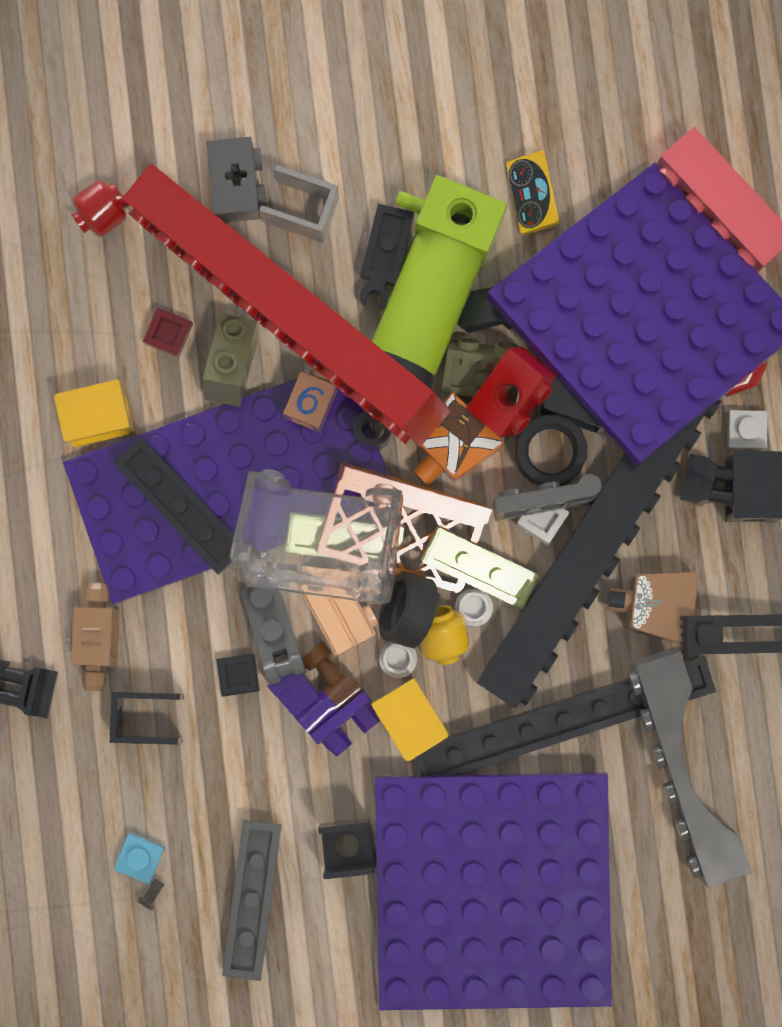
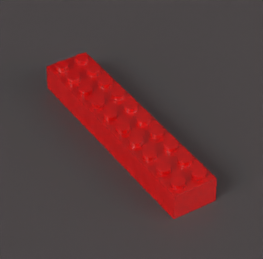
(285, 308)

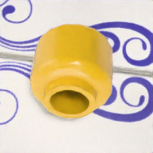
(446, 637)

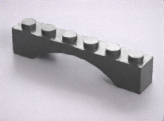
(665, 692)

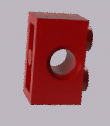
(493, 402)

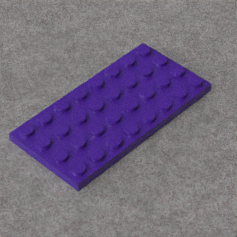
(213, 458)

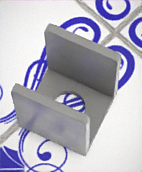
(309, 185)

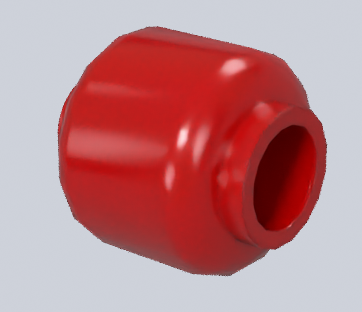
(99, 208)

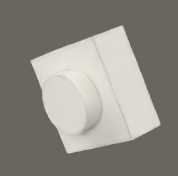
(746, 430)
(543, 525)

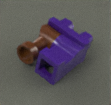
(329, 709)

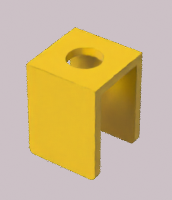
(94, 413)
(410, 720)

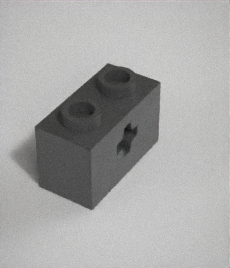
(230, 158)

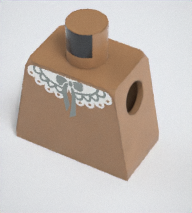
(657, 603)

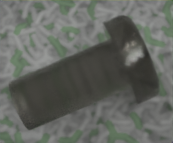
(151, 895)

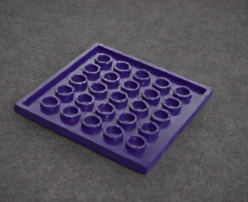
(643, 313)
(493, 891)

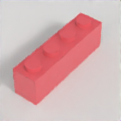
(723, 198)

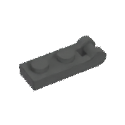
(548, 498)
(273, 633)

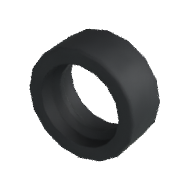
(559, 423)
(410, 611)

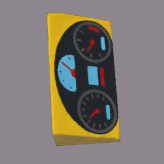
(532, 193)

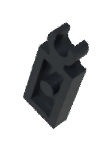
(385, 251)

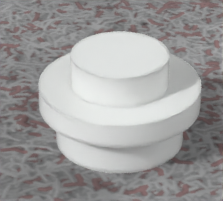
(474, 606)
(397, 660)

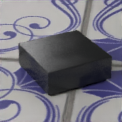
(238, 675)

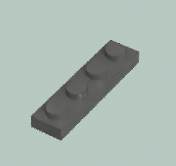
(252, 900)

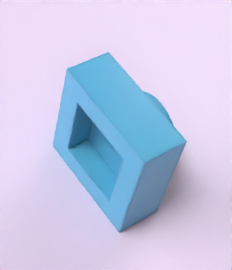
(139, 858)

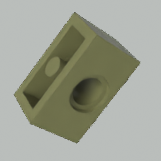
(230, 360)

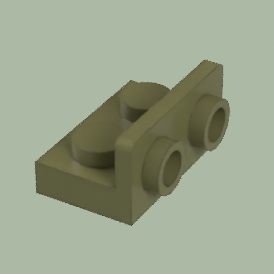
(471, 364)

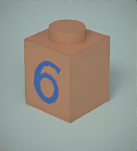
(310, 400)

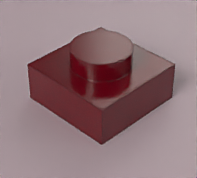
(168, 332)

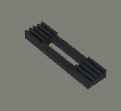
(705, 634)

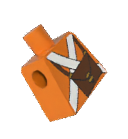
(456, 445)

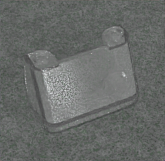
(317, 539)

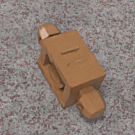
(95, 636)

